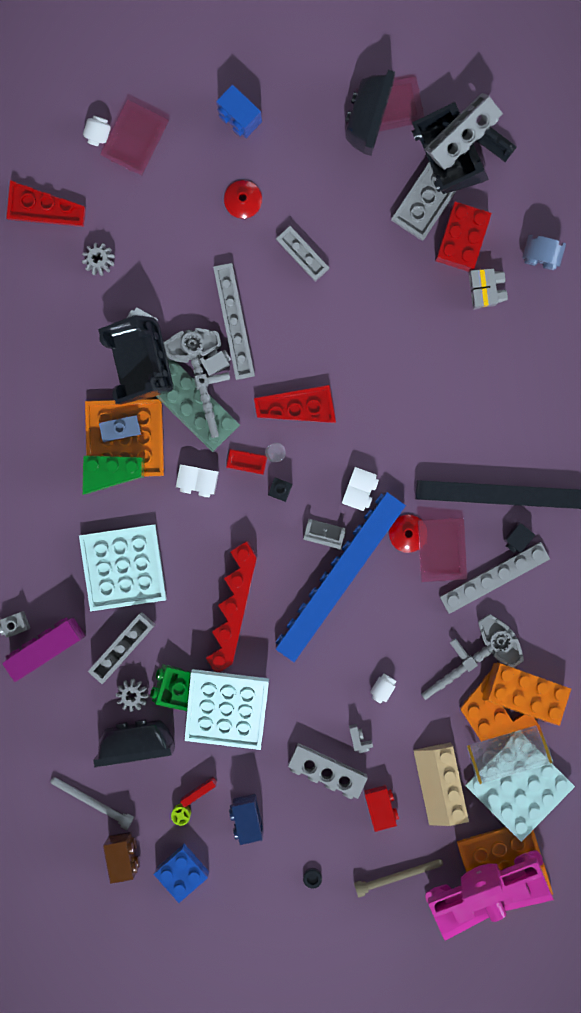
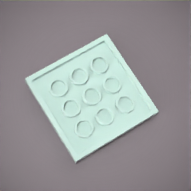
(122, 567)
(226, 709)
(524, 797)

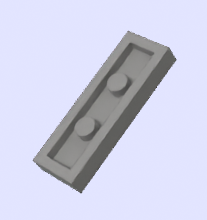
(302, 253)

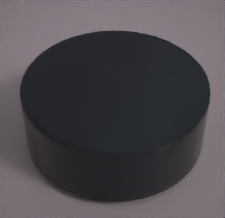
(312, 878)

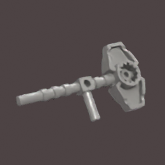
(193, 346)
(499, 641)

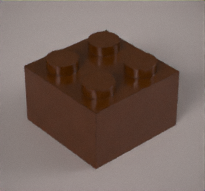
(121, 857)

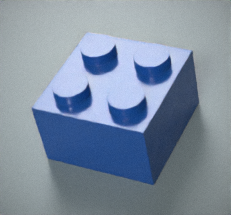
(238, 112)
(181, 873)

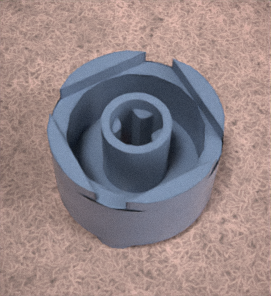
(543, 251)

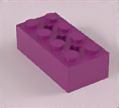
(42, 650)

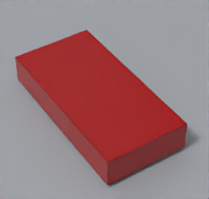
(246, 461)
(198, 792)

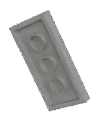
(422, 206)

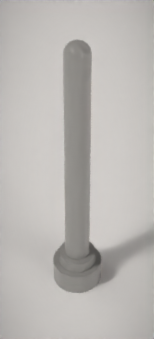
(124, 820)

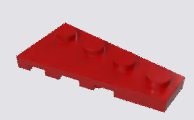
(40, 207)
(300, 405)

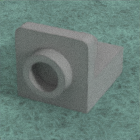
(357, 735)

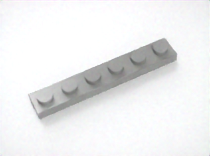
(234, 321)
(494, 577)

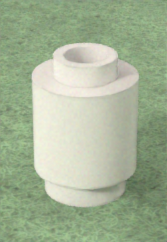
(383, 688)

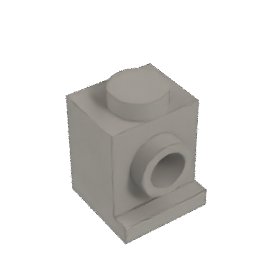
(216, 362)
(20, 622)

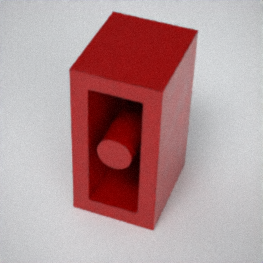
(380, 808)

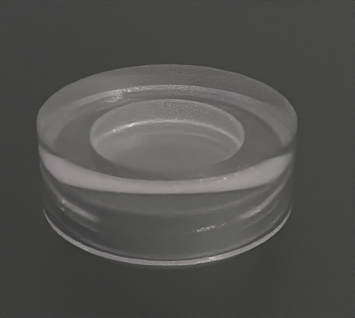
(275, 452)

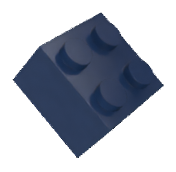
(247, 819)

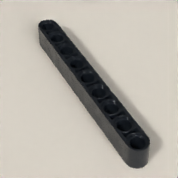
(498, 494)

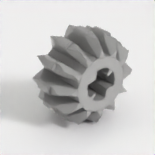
(100, 265)
(131, 702)

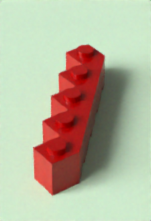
(233, 608)

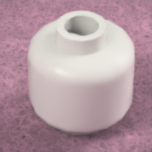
(96, 130)

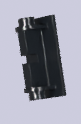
(497, 144)

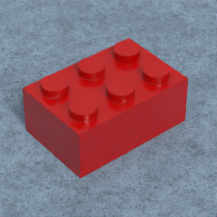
(463, 237)

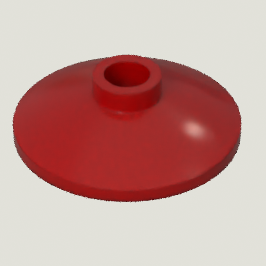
(246, 208)
(398, 530)

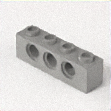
(483, 106)
(121, 648)
(350, 790)

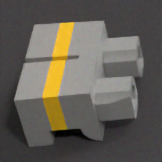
(489, 295)

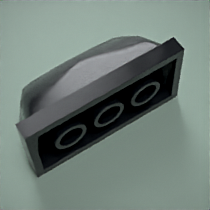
(368, 111)
(134, 743)

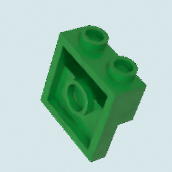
(172, 687)

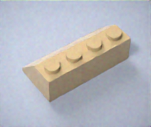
(441, 785)

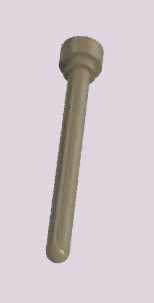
(363, 887)

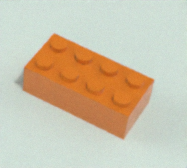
(526, 693)

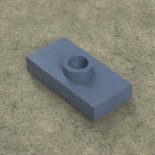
(120, 428)

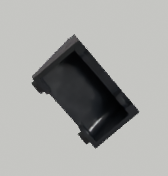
(467, 168)
(138, 358)

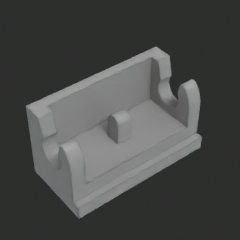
(324, 533)

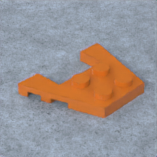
(489, 718)

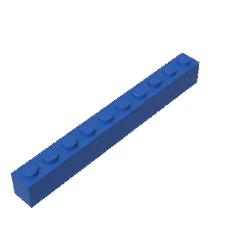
(340, 576)

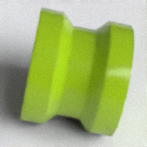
(179, 818)

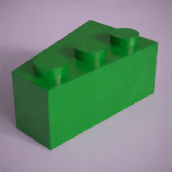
(108, 471)

